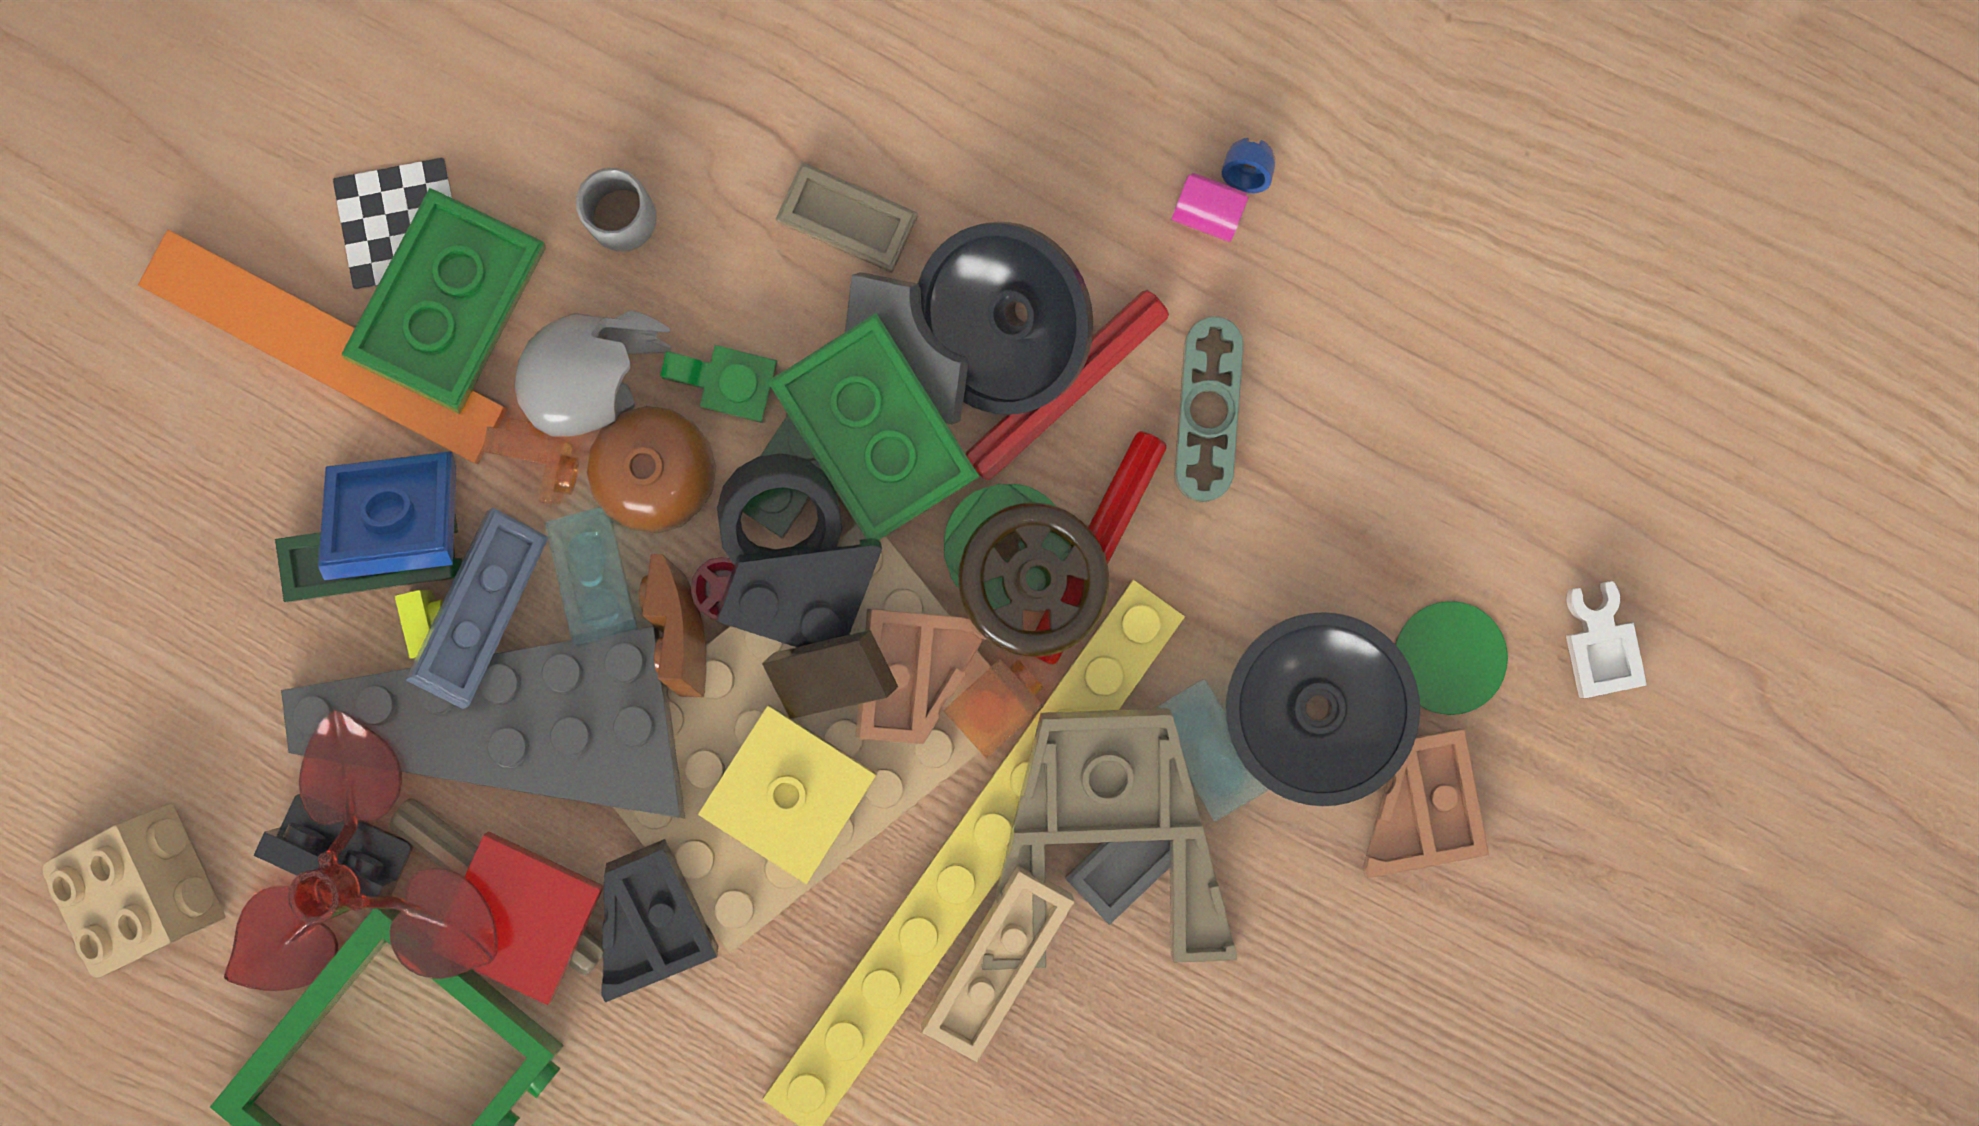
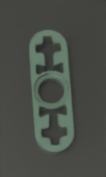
(1197, 361)

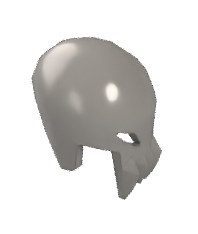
(573, 378)

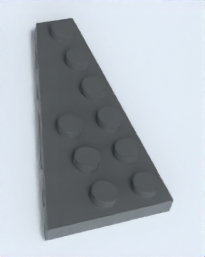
(541, 723)

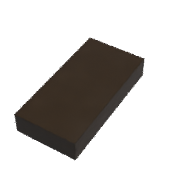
(830, 674)

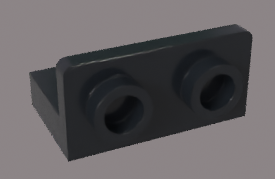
(371, 853)

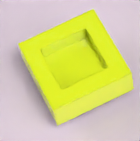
(417, 615)

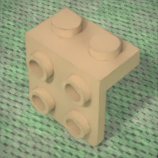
(132, 890)

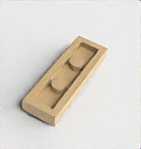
(979, 999)

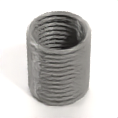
(602, 183)

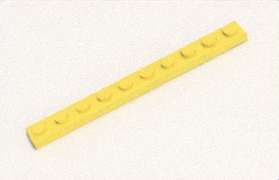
(959, 873)

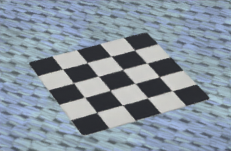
(378, 210)

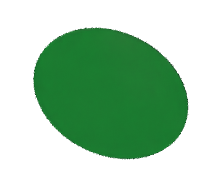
(1454, 656)

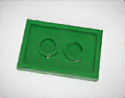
(444, 300)
(873, 429)

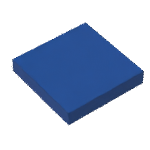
(388, 516)

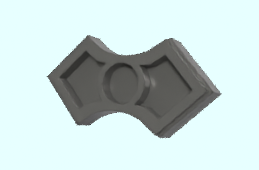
(899, 308)

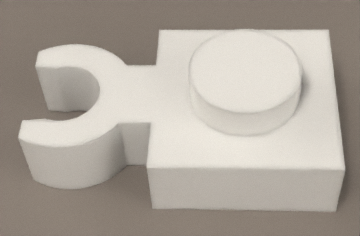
(1605, 654)

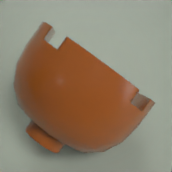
(651, 469)

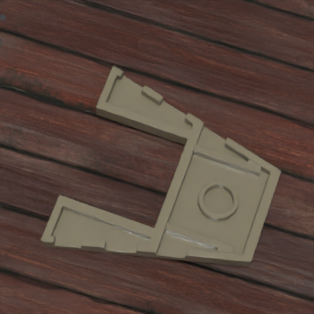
(1118, 782)

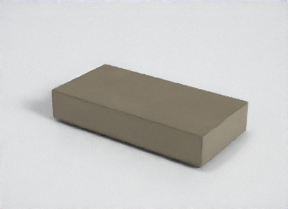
(846, 217)

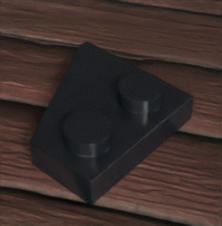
(801, 593)
(649, 922)

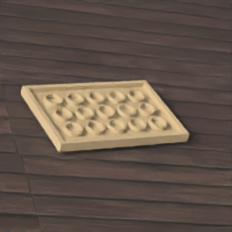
(730, 881)

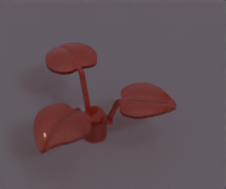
(280, 931)

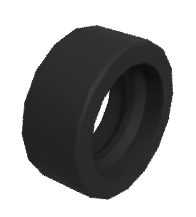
(771, 473)

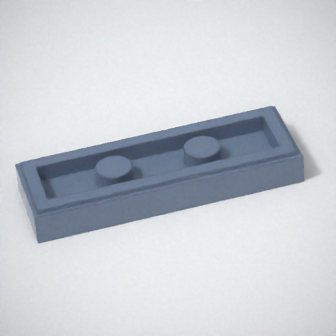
(477, 608)

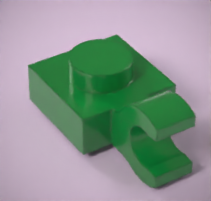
(731, 383)

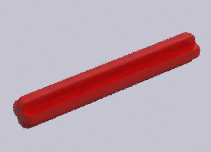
(1107, 350)
(1116, 510)

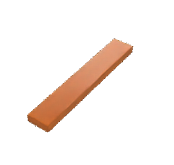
(305, 340)

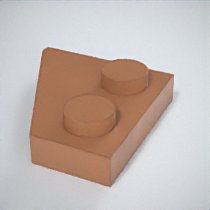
(928, 665)
(1428, 809)

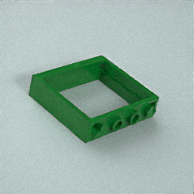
(470, 989)

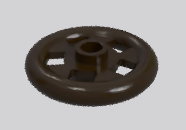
(1005, 624)

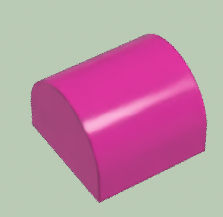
(1210, 207)

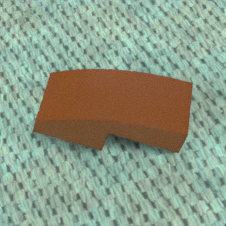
(669, 606)

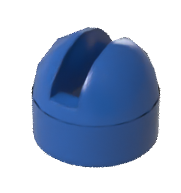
(1247, 178)

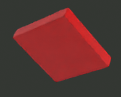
(536, 913)

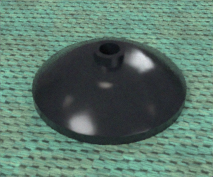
(970, 308)
(1368, 718)

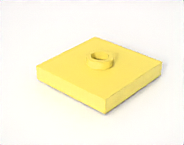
(787, 794)

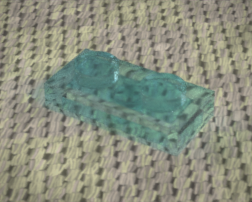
(591, 576)
(1209, 753)

